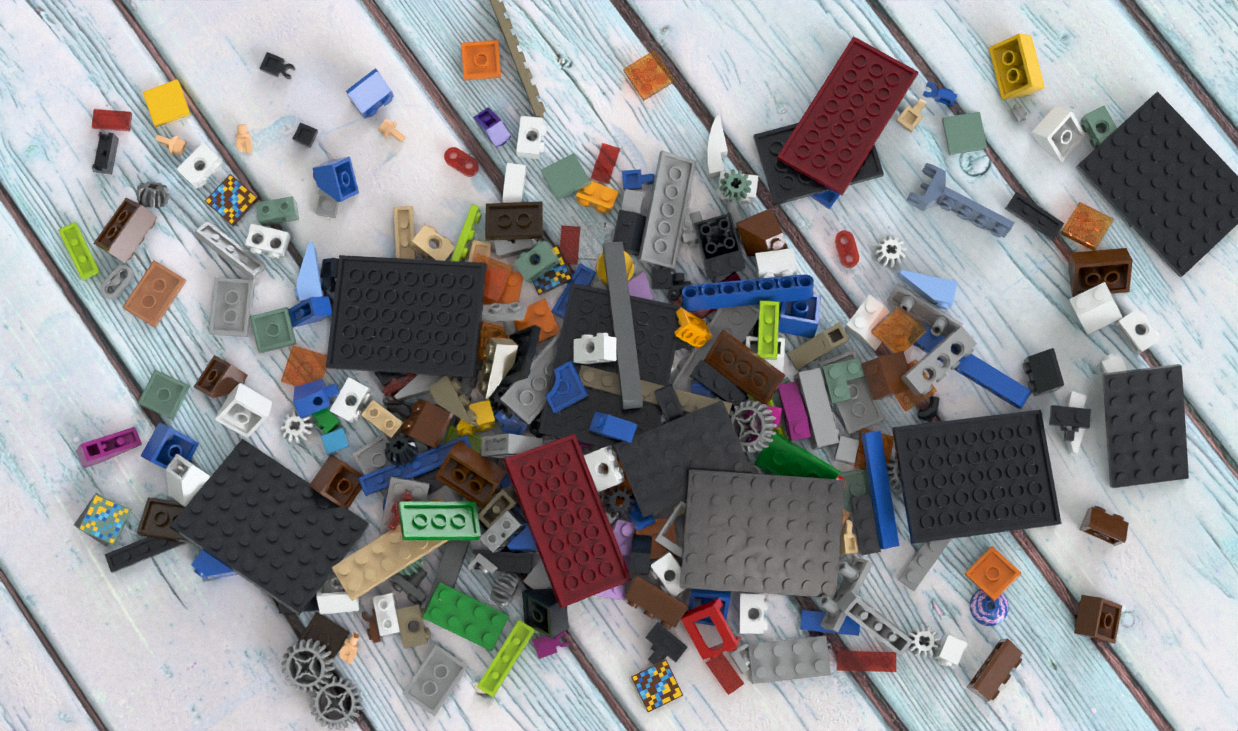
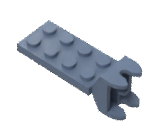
(963, 206)

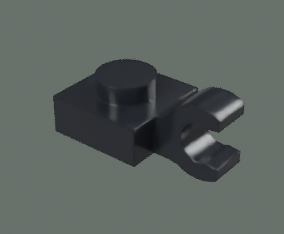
(329, 273)
(663, 278)

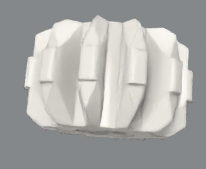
(890, 258)
(293, 434)
(930, 641)

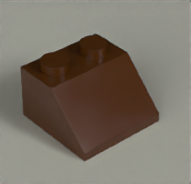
(885, 375)
(427, 423)
(337, 482)
(1105, 526)
(1098, 619)

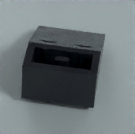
(719, 246)

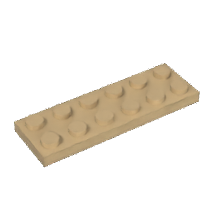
(380, 561)

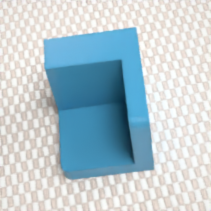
(335, 441)

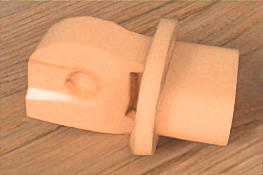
(388, 128)
(244, 139)
(175, 145)
(349, 649)

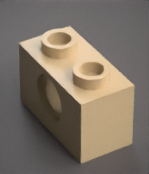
(421, 244)
(382, 420)

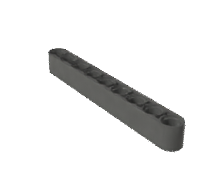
(622, 325)
(453, 556)

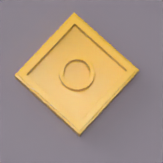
(166, 103)

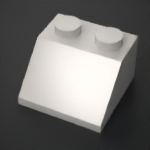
(1059, 133)
(1096, 308)
(865, 319)
(244, 410)
(334, 599)

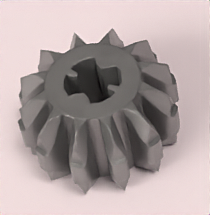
(152, 194)
(504, 589)

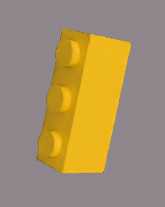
(1016, 67)

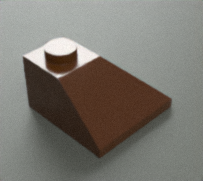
(761, 233)
(219, 378)

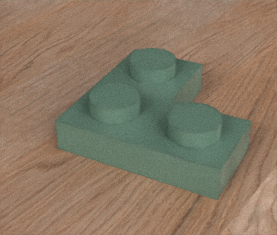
(837, 376)

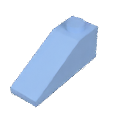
(309, 281)
(933, 289)

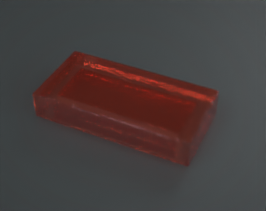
(111, 120)
(570, 243)
(725, 673)

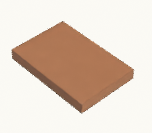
(154, 293)

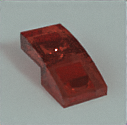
(605, 163)
(395, 386)

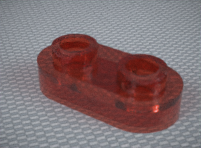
(460, 162)
(848, 249)

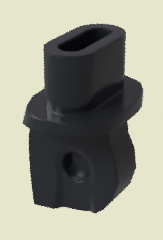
(535, 425)

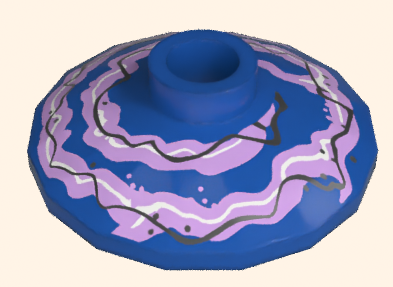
(982, 614)

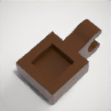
(373, 631)

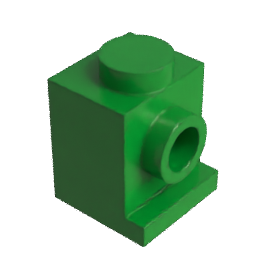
(326, 420)

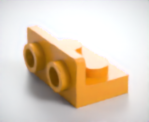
(597, 196)
(692, 329)

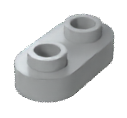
(115, 280)

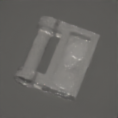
(590, 238)

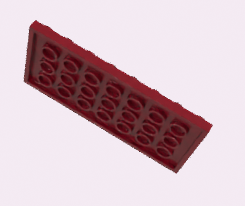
(847, 115)
(567, 520)

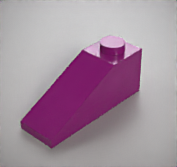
(793, 412)
(107, 447)

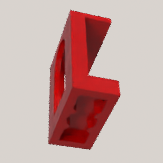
(713, 610)

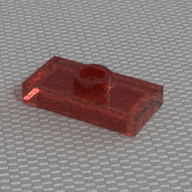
(394, 519)

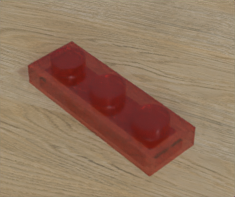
(865, 661)

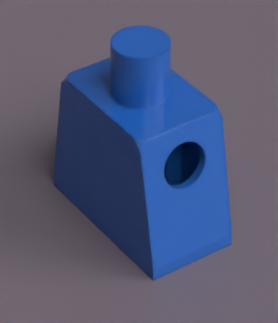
(313, 397)

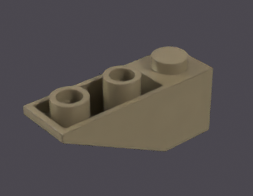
(818, 346)
(498, 362)
(449, 396)

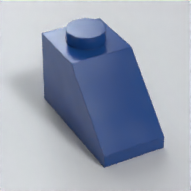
(310, 311)
(612, 427)

